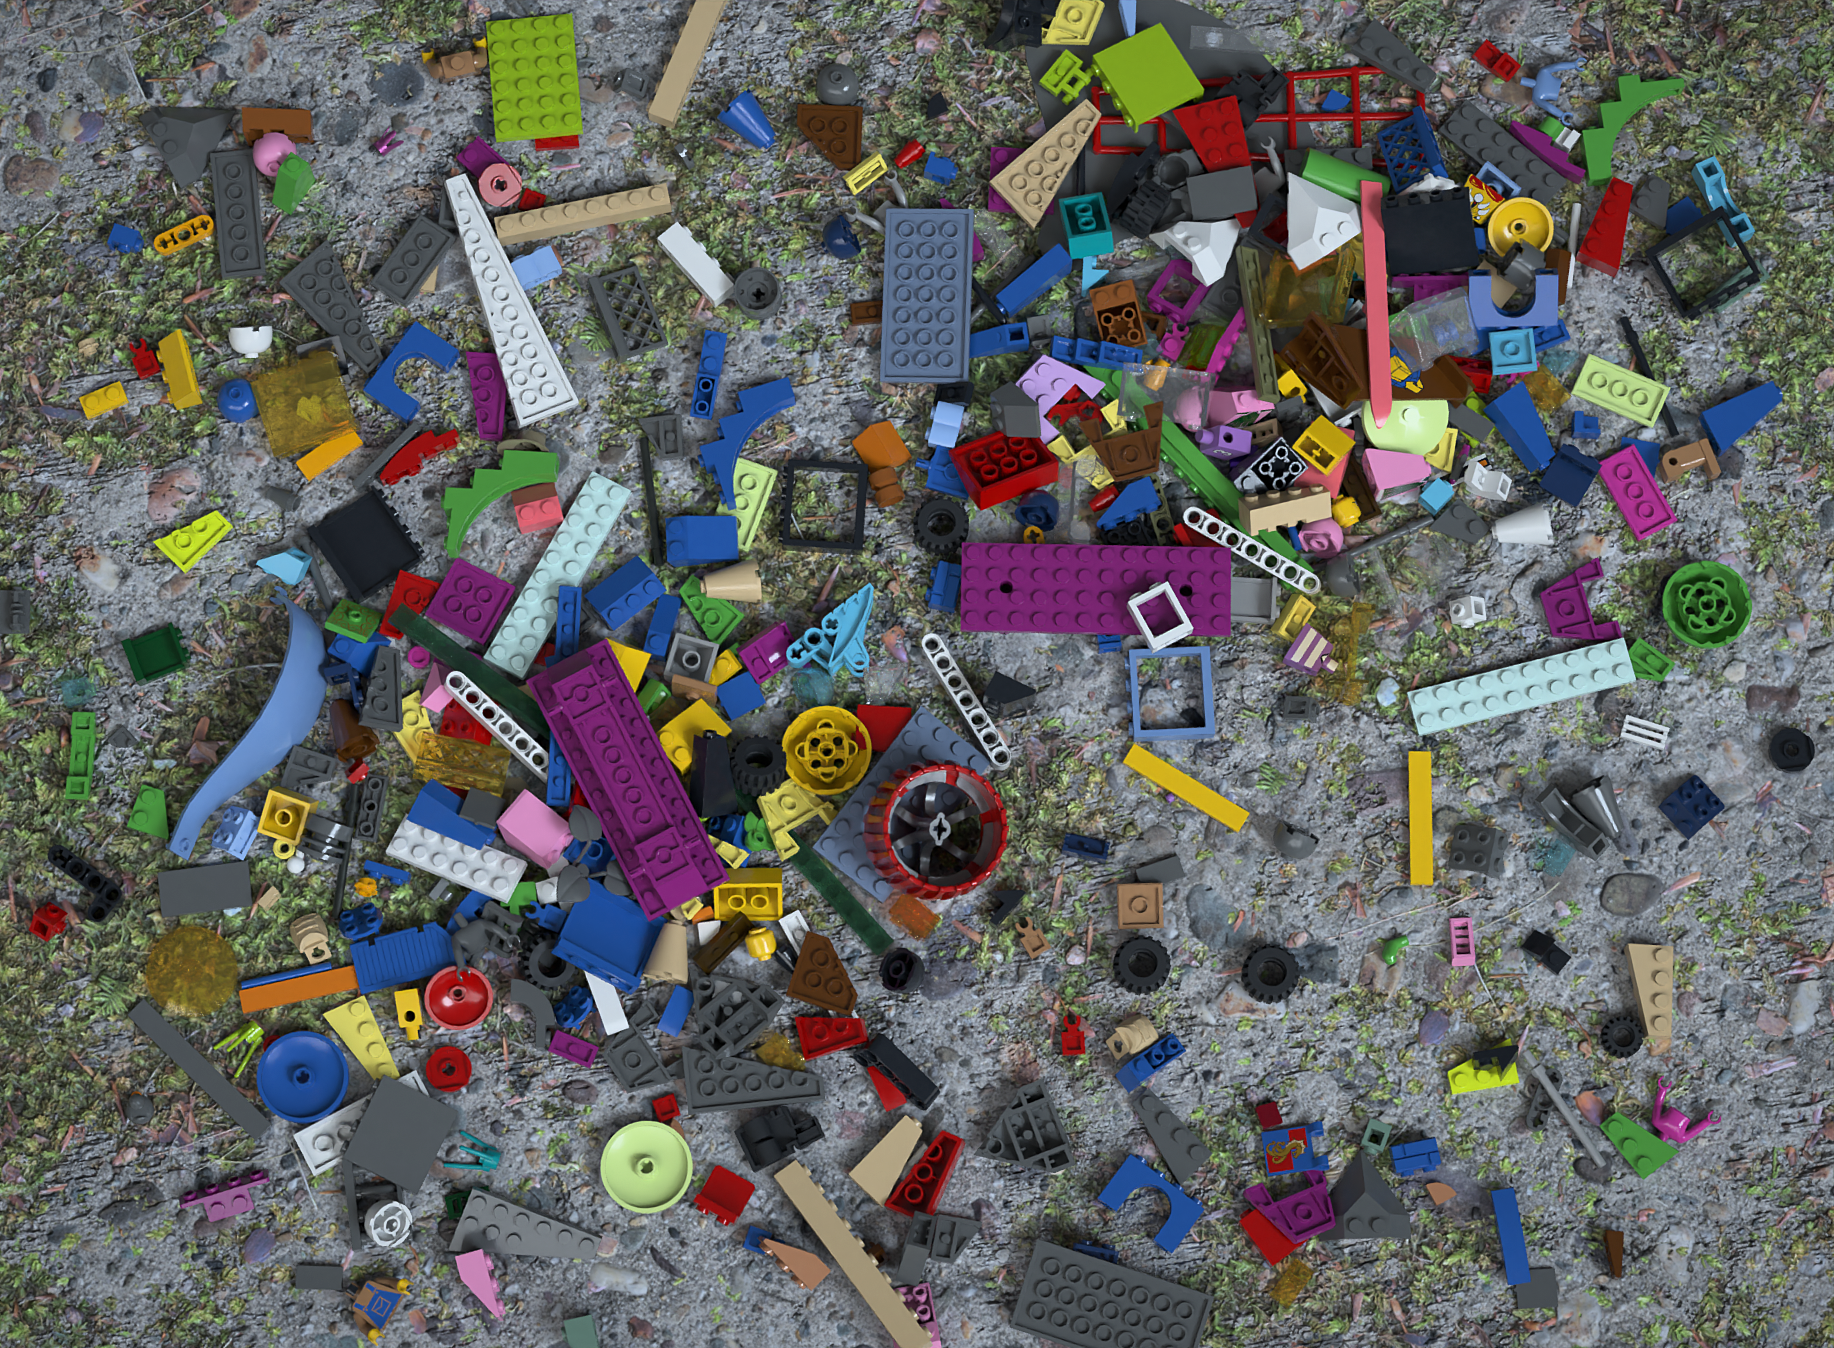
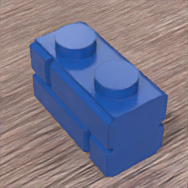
(945, 587)
(1414, 1156)

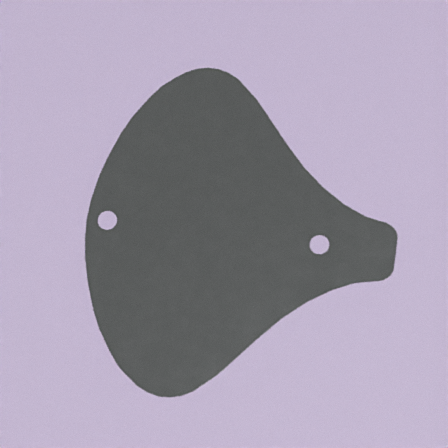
(1205, 64)

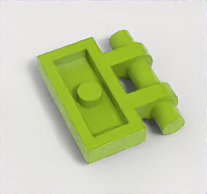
(1061, 73)

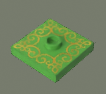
(353, 621)

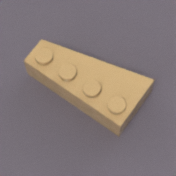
(1284, 508)
(1653, 986)

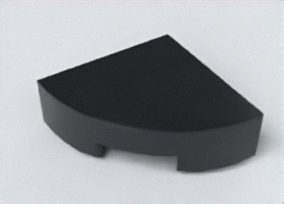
(937, 107)

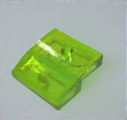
(1201, 345)

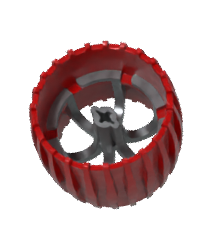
(885, 803)

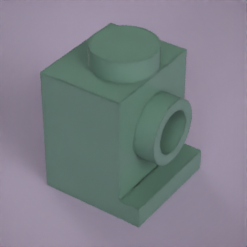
(1378, 1129)

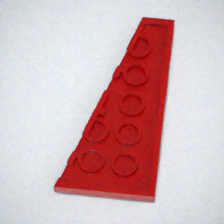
(1219, 140)

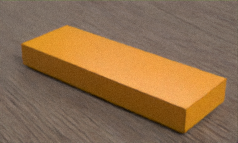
(327, 455)

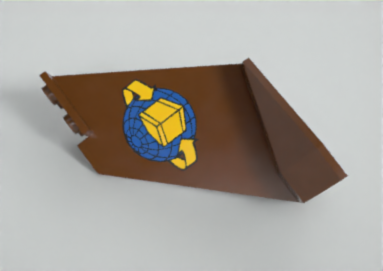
(1336, 364)

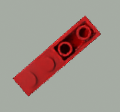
(408, 459)

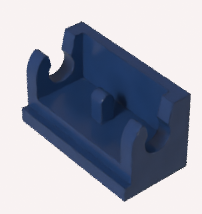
(1085, 848)

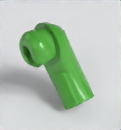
(1391, 947)

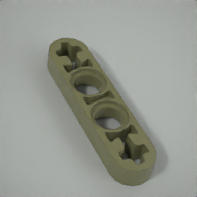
(1162, 513)

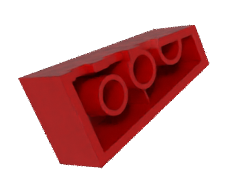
(1606, 234)
(928, 1178)

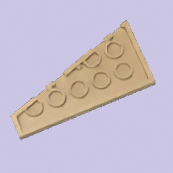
(1039, 171)

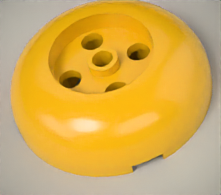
(825, 724)

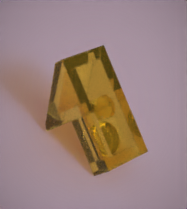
(1291, 1283)

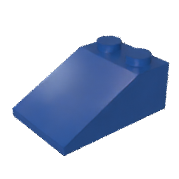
(701, 540)
(595, 858)

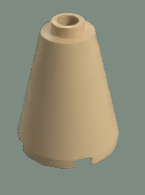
(734, 582)
(669, 956)

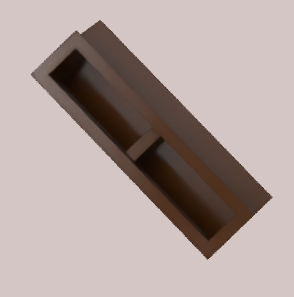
(1561, 260)

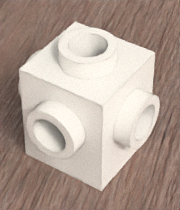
(1467, 610)

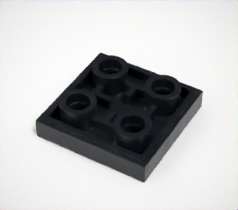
(1127, 534)

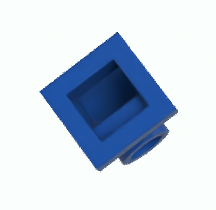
(940, 169)
(125, 239)
(1108, 644)

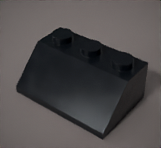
(1007, 697)

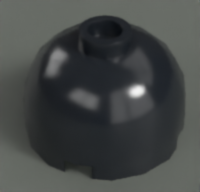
(902, 971)

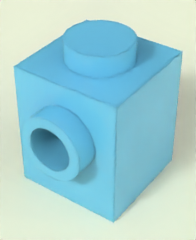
(1436, 495)

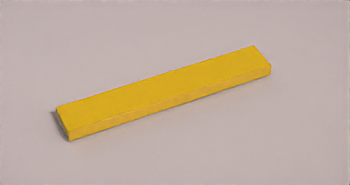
(1186, 788)
(1420, 818)

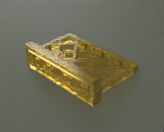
(459, 774)

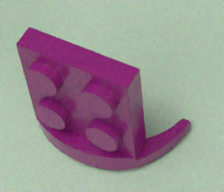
(767, 651)

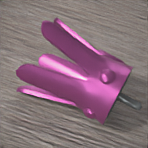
(380, 145)

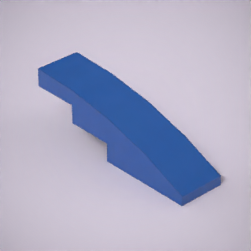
(1093, 354)
(1510, 1236)

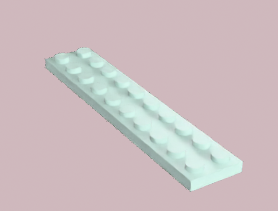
(562, 564)
(1521, 687)

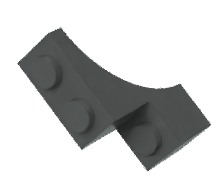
(1566, 820)

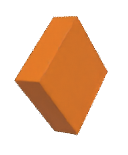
(703, 915)

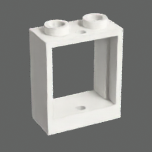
(1169, 637)

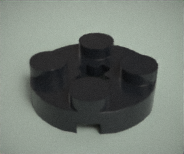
(1799, 741)

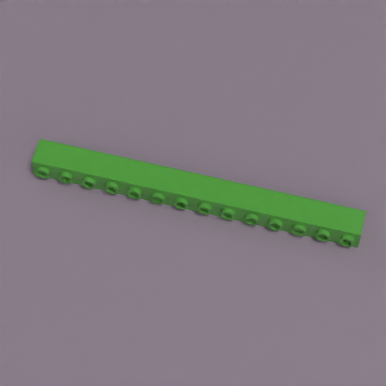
(1202, 478)

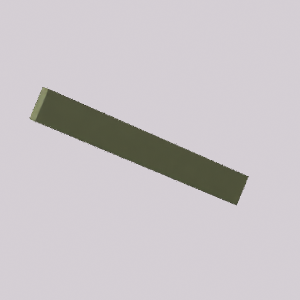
(1258, 335)

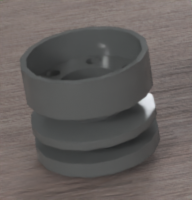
(748, 286)
(324, 838)

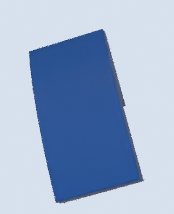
(676, 1010)

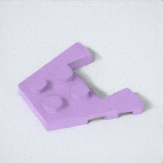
(1048, 382)

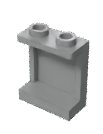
(1254, 600)

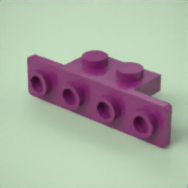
(1427, 285)
(227, 1197)

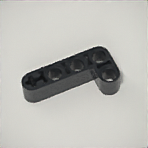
(84, 879)
(897, 1069)

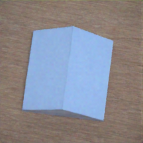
(1498, 181)

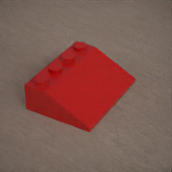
(1003, 467)

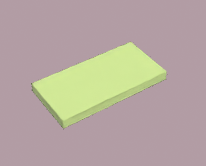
(1620, 391)
(751, 492)

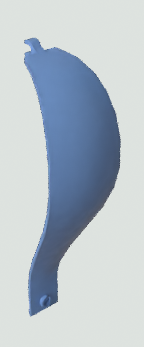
(277, 728)

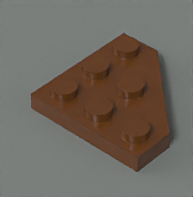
(834, 132)
(821, 977)

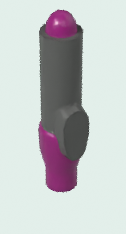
(1461, 459)

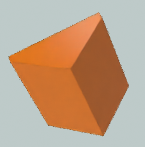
(881, 447)

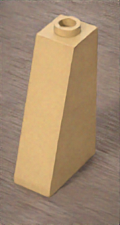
(884, 1163)

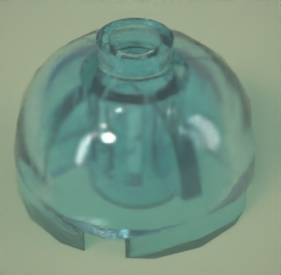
(814, 687)

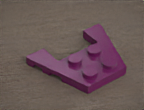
(1569, 611)
(1299, 1214)

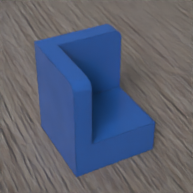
(1584, 426)

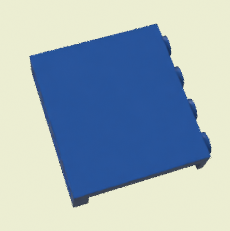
(608, 937)

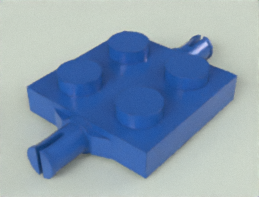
(943, 474)

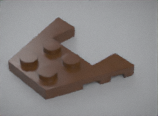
(1130, 453)

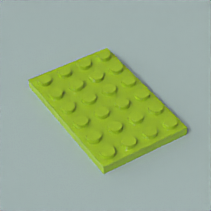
(534, 78)

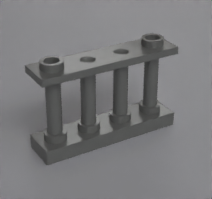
(357, 1215)

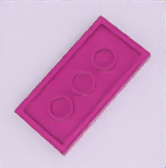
(1636, 493)

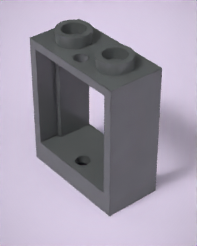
(916, 1248)

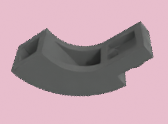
(534, 999)

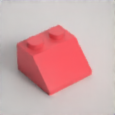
(537, 507)

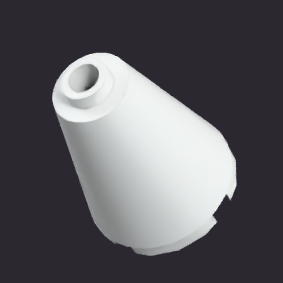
(1525, 526)

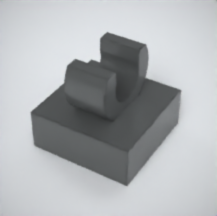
(438, 890)

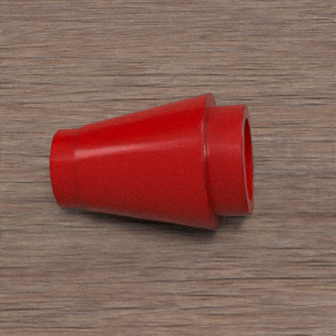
(909, 153)
(1104, 498)

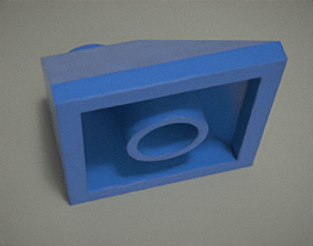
(357, 653)

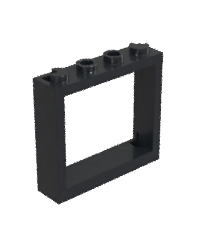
(1686, 234)
(823, 546)

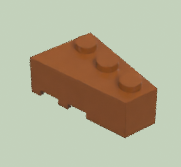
(293, 123)

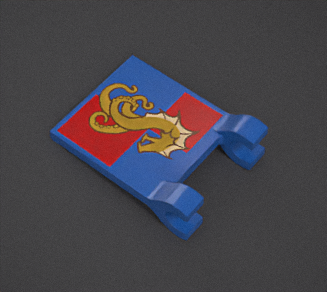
(1292, 1150)

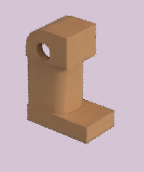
(1688, 458)

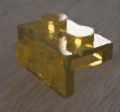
(1546, 389)
(778, 1053)

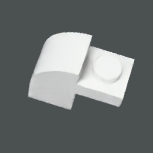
(1486, 483)

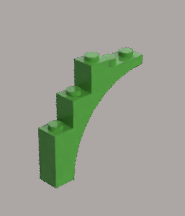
(1631, 97)
(487, 485)

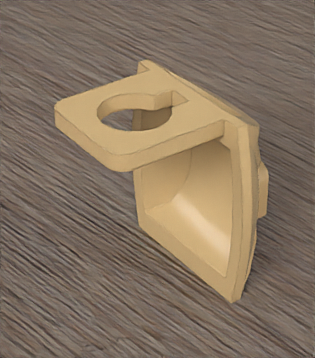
(308, 934)
(1135, 1034)

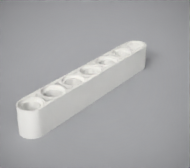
(1241, 548)
(966, 712)

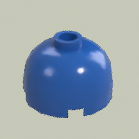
(237, 400)

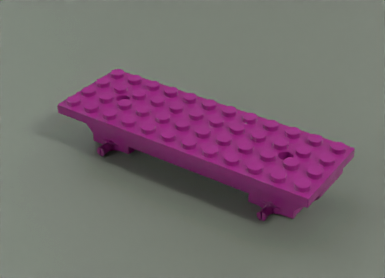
(1089, 588)
(628, 780)

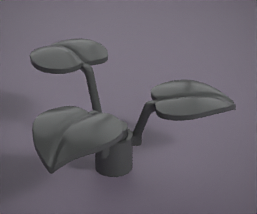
(572, 880)

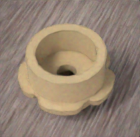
(88, 346)

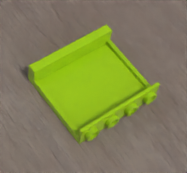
(1146, 76)

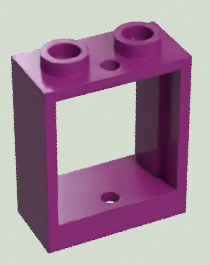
(1175, 314)

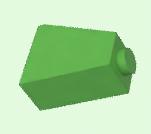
(292, 183)

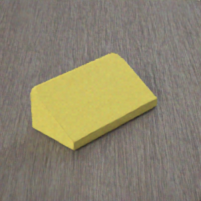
(1293, 617)

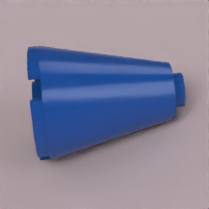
(748, 120)

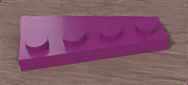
(488, 394)

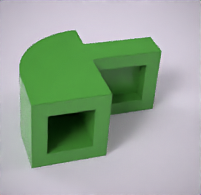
(521, 898)

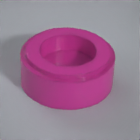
(419, 657)

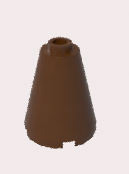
(349, 737)

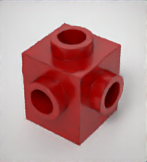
(48, 921)

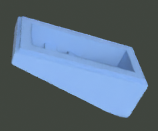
(1127, 12)

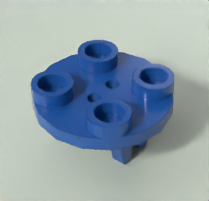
(360, 921)
(574, 1007)

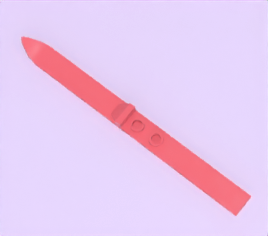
(1376, 302)

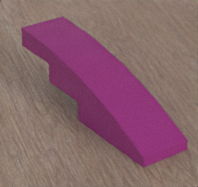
(1540, 145)

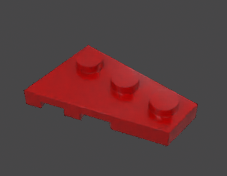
(414, 593)
(828, 1035)

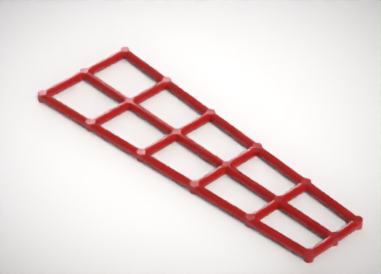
(1290, 117)

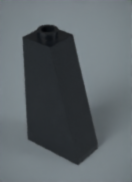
(711, 776)

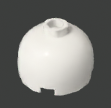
(250, 339)
(388, 1222)

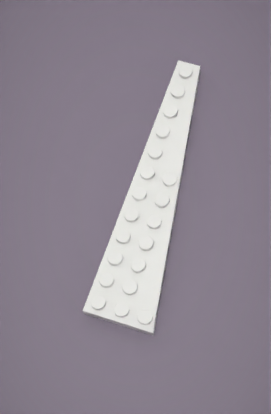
(522, 348)

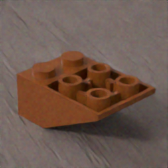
(1119, 314)

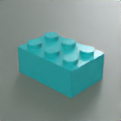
(1086, 225)

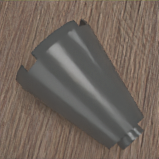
(1599, 805)

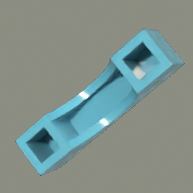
(1713, 187)

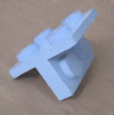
(236, 832)

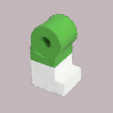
(1563, 138)

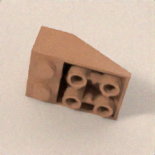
(803, 1265)

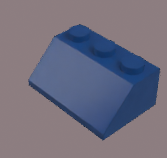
(625, 593)

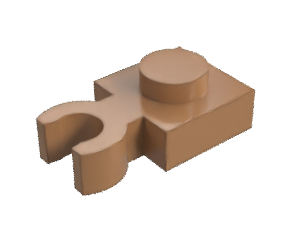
(1034, 941)

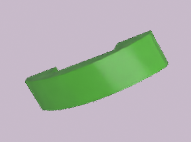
(82, 755)

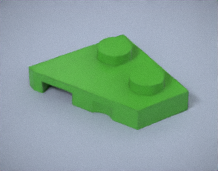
(150, 813)

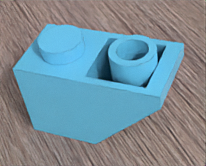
(287, 564)

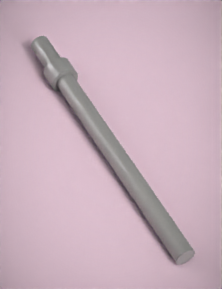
(1538, 1071)

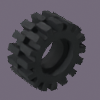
(1635, 1037)

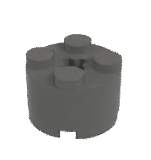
(1520, 264)

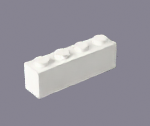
(696, 264)

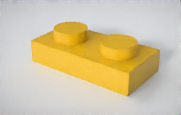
(103, 400)
(724, 667)

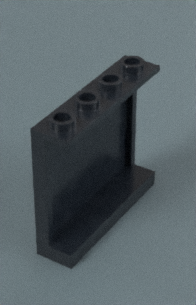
(1429, 231)
(367, 545)

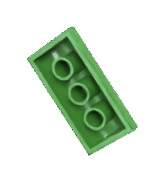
(1338, 175)

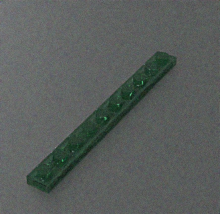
(474, 669)
(828, 886)

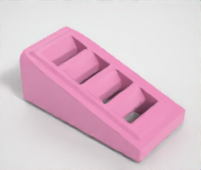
(1466, 954)

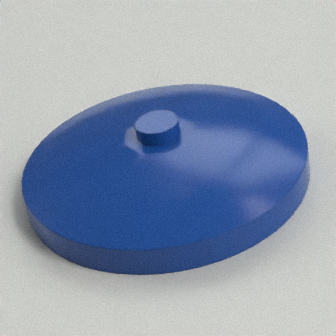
(303, 1077)

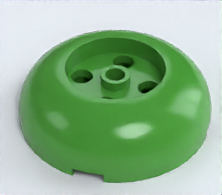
(1718, 583)

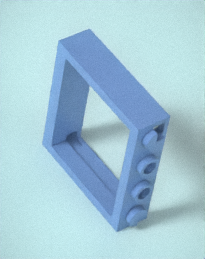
(1131, 684)

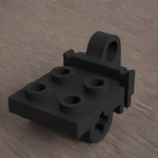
(1253, 94)
(774, 1135)

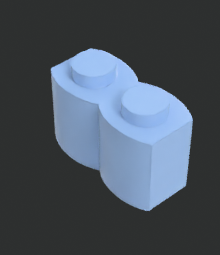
(537, 267)
(945, 425)

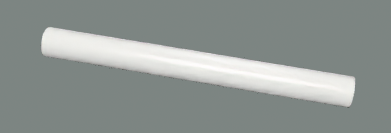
(1573, 236)

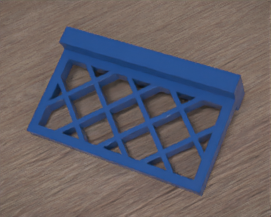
(1426, 145)

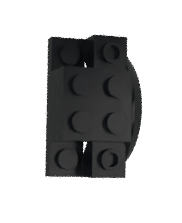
(1020, 24)

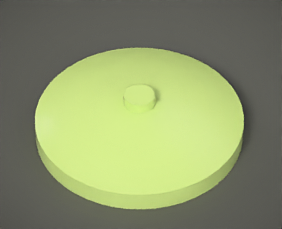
(1410, 428)
(646, 1167)

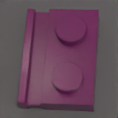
(479, 156)

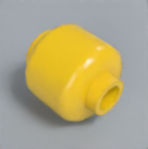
(1345, 511)
(761, 943)

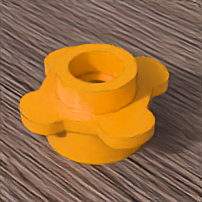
(366, 887)

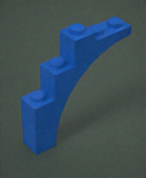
(753, 408)

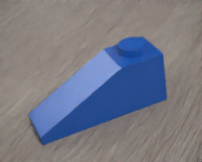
(662, 627)

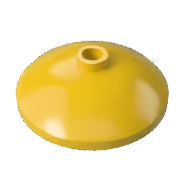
(1535, 220)

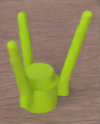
(250, 1033)

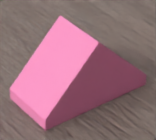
(434, 693)

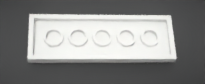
(480, 870)
(324, 1139)

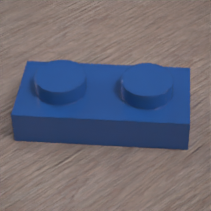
(1550, 337)
(378, 870)

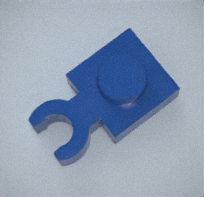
(550, 917)
(751, 1241)

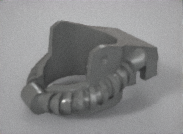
(1188, 158)

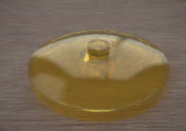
(192, 972)

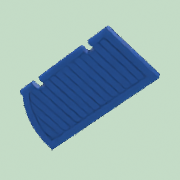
(402, 957)

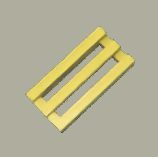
(864, 170)

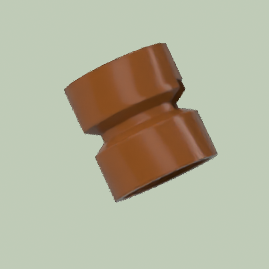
(886, 488)

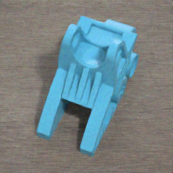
(849, 626)

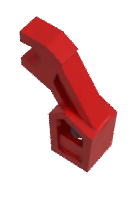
(1070, 410)

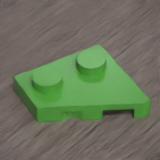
(1649, 662)

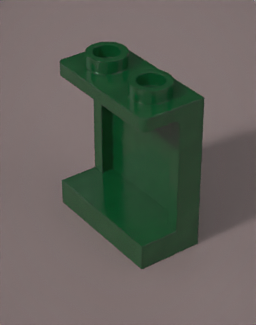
(157, 654)

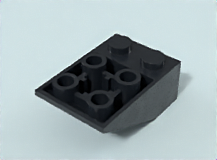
(1267, 469)

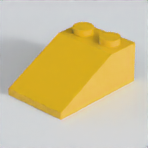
(678, 734)

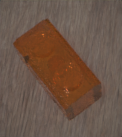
(914, 917)

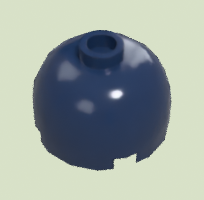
(839, 239)
(1038, 509)

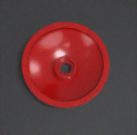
(459, 1010)

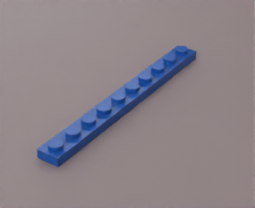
(565, 646)

